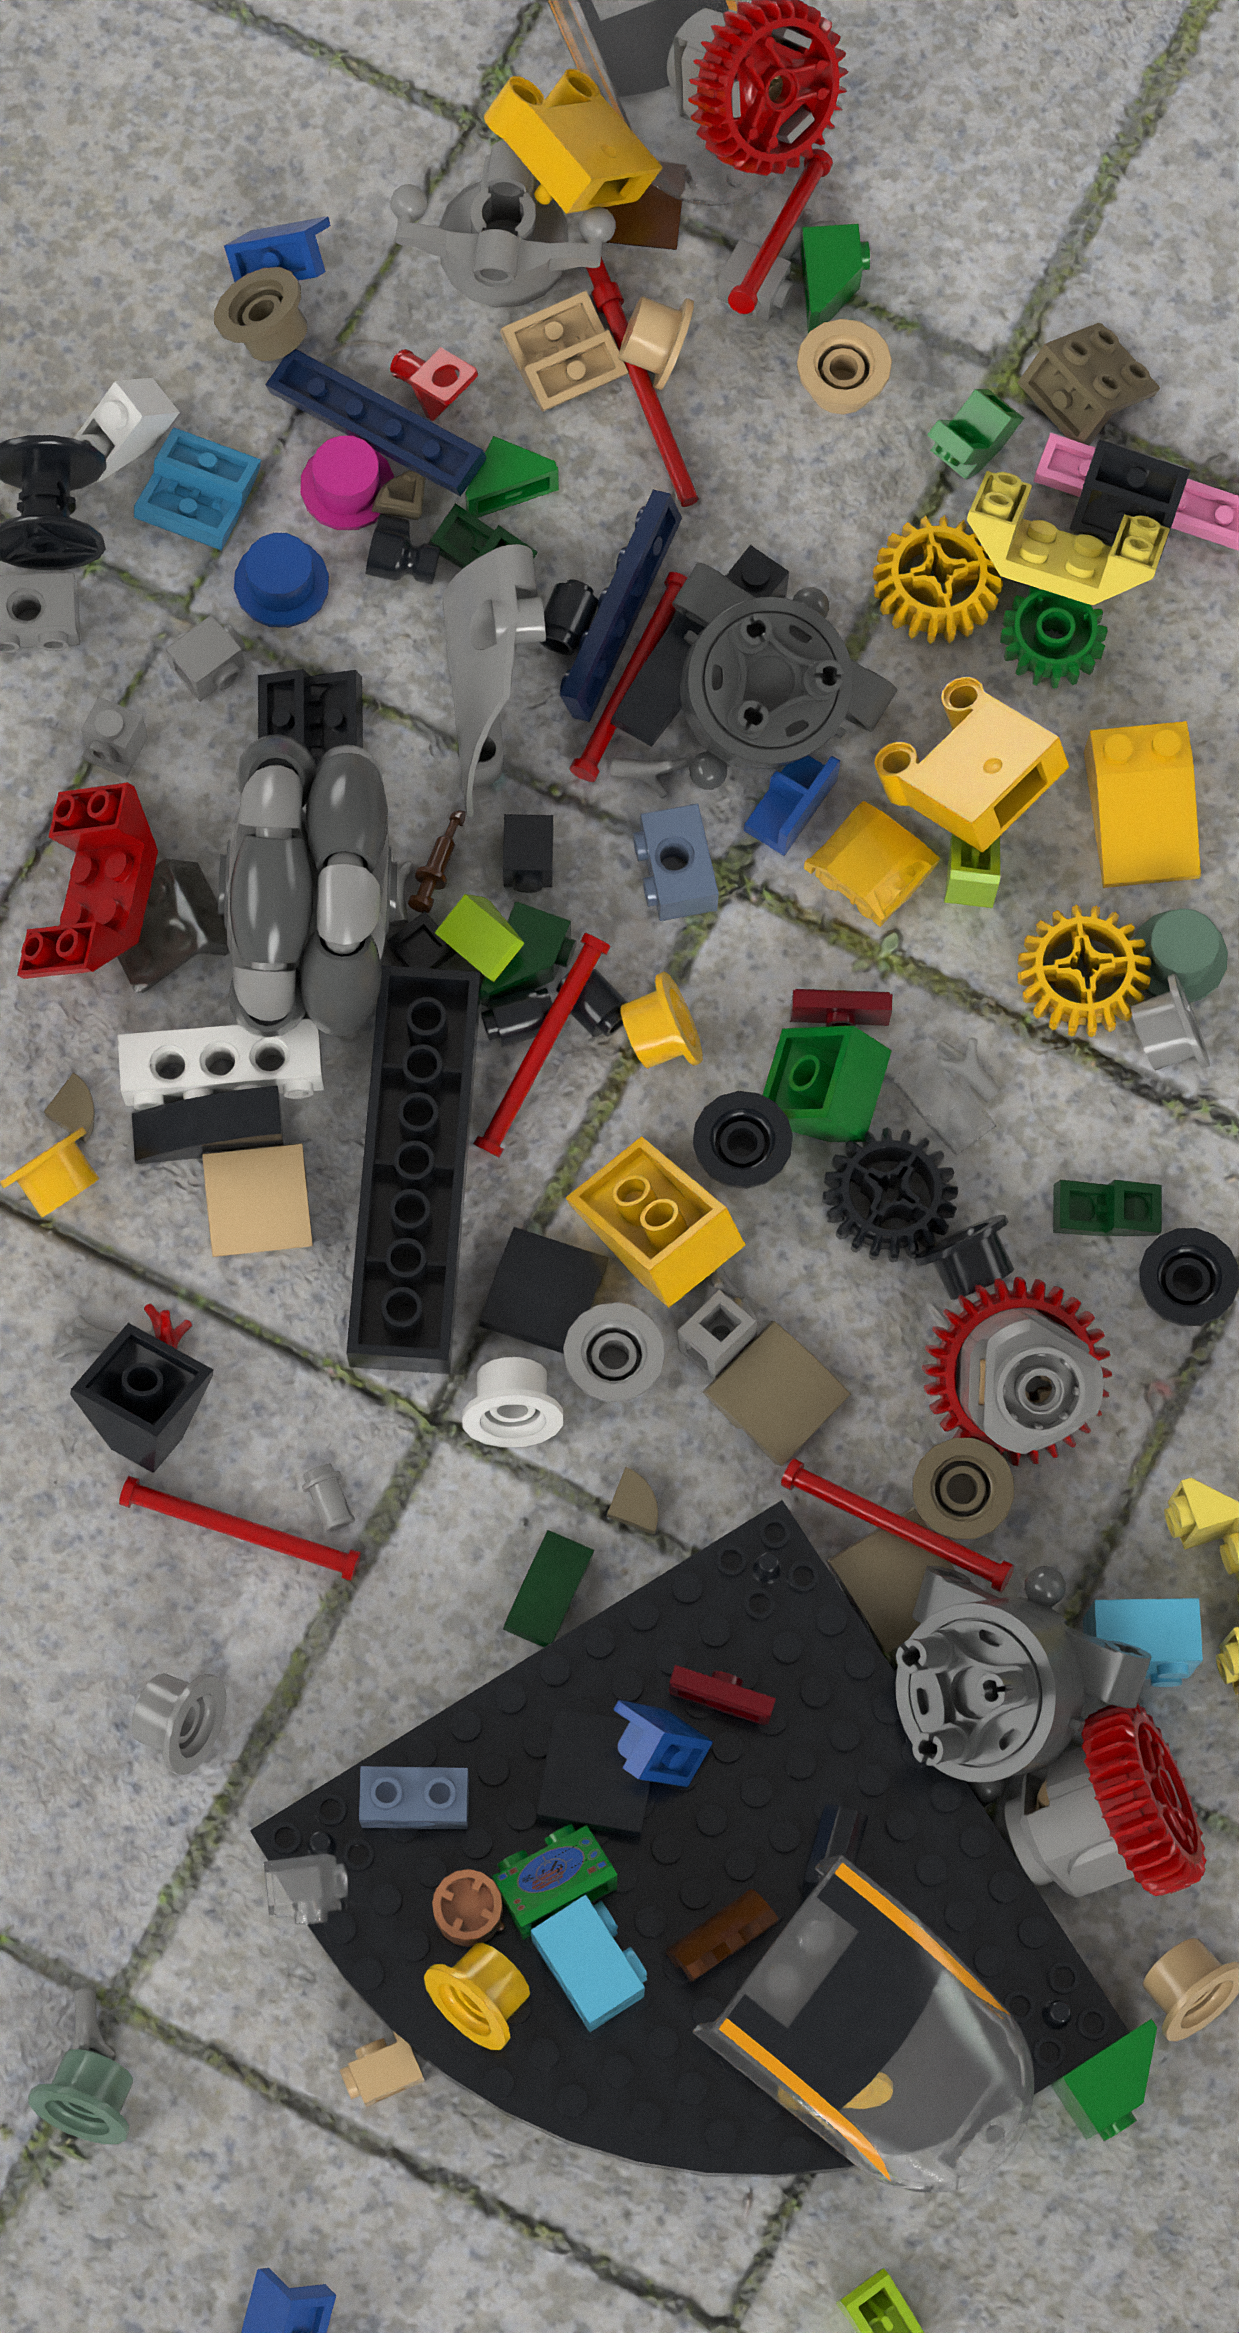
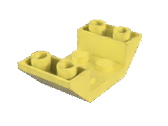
(1055, 559)
(1198, 1517)

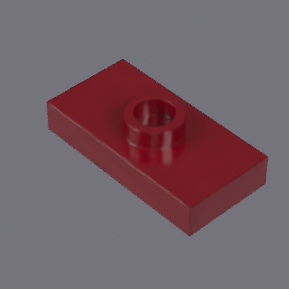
(841, 1007)
(721, 1693)

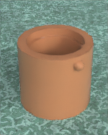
(468, 1908)

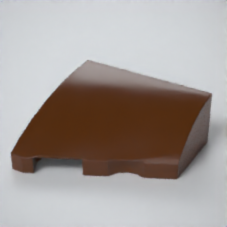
(722, 1934)

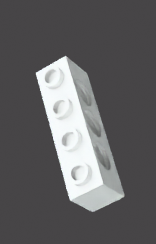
(197, 1048)

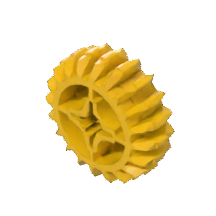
(902, 590)
(1066, 975)

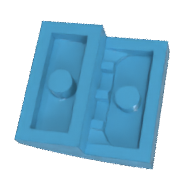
(197, 488)

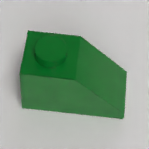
(831, 269)

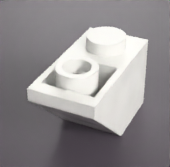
(128, 422)

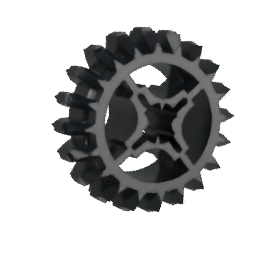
(907, 1206)

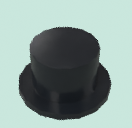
(742, 1139)
(970, 1257)
(1189, 1277)

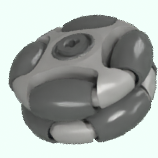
(307, 888)

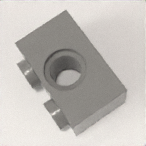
(56, 600)

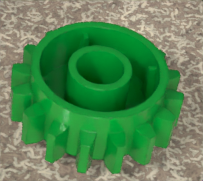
(1047, 655)

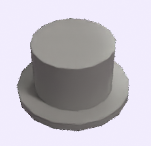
(1169, 1028)
(614, 1352)
(180, 1719)

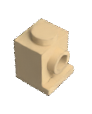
(381, 2071)

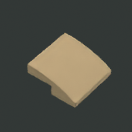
(563, 351)
(257, 1199)

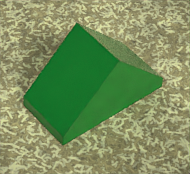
(509, 478)

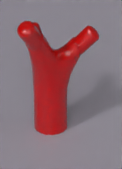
(163, 1326)

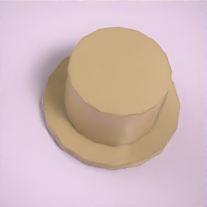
(656, 337)
(843, 365)
(1191, 1988)

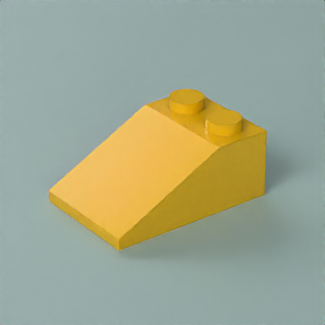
(1143, 803)
(657, 1221)

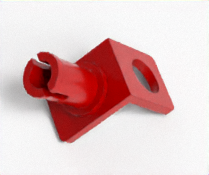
(435, 379)

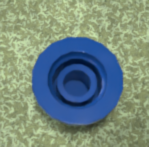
(281, 581)

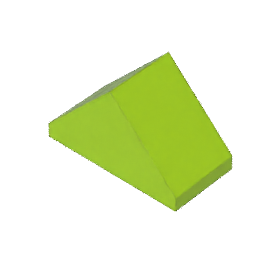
(971, 874)
(480, 935)
(878, 2307)

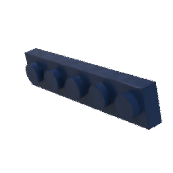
(376, 420)
(620, 605)

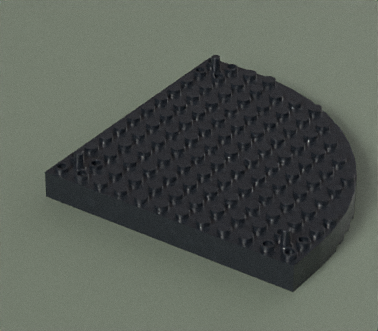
(746, 1821)

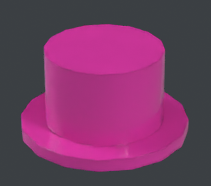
(344, 482)

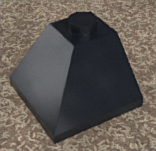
(141, 1395)

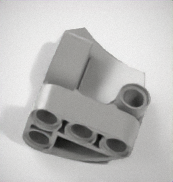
(486, 615)

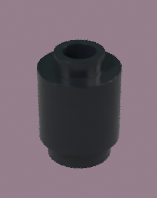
(568, 615)
(598, 1006)
(516, 1015)

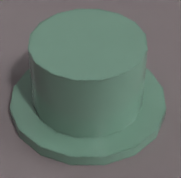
(1187, 946)
(85, 2097)

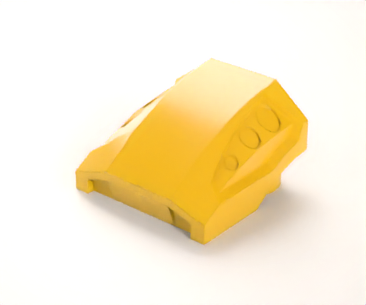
(873, 862)

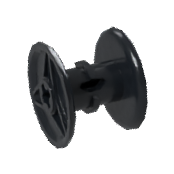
(47, 472)

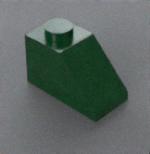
(544, 949)

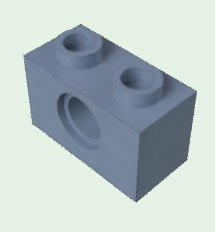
(682, 835)
(414, 1797)

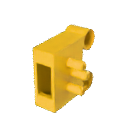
(572, 143)
(978, 773)

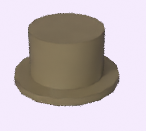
(263, 313)
(963, 1488)

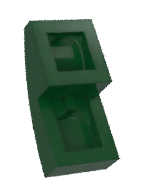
(467, 538)
(1107, 1210)
(548, 1589)

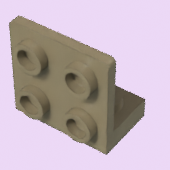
(1085, 381)

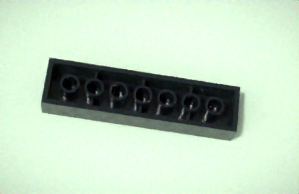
(414, 1170)

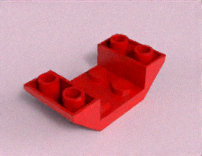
(105, 885)

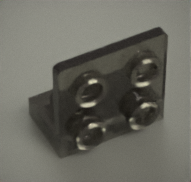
(176, 925)

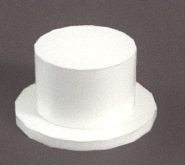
(512, 1405)

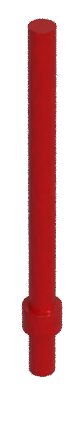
(610, 301)

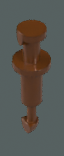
(432, 874)

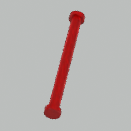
(744, 296)
(586, 765)
(542, 1044)
(239, 1528)
(930, 1541)

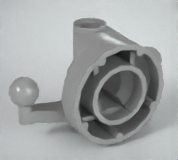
(494, 263)

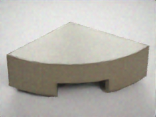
(401, 496)
(73, 1107)
(634, 1503)

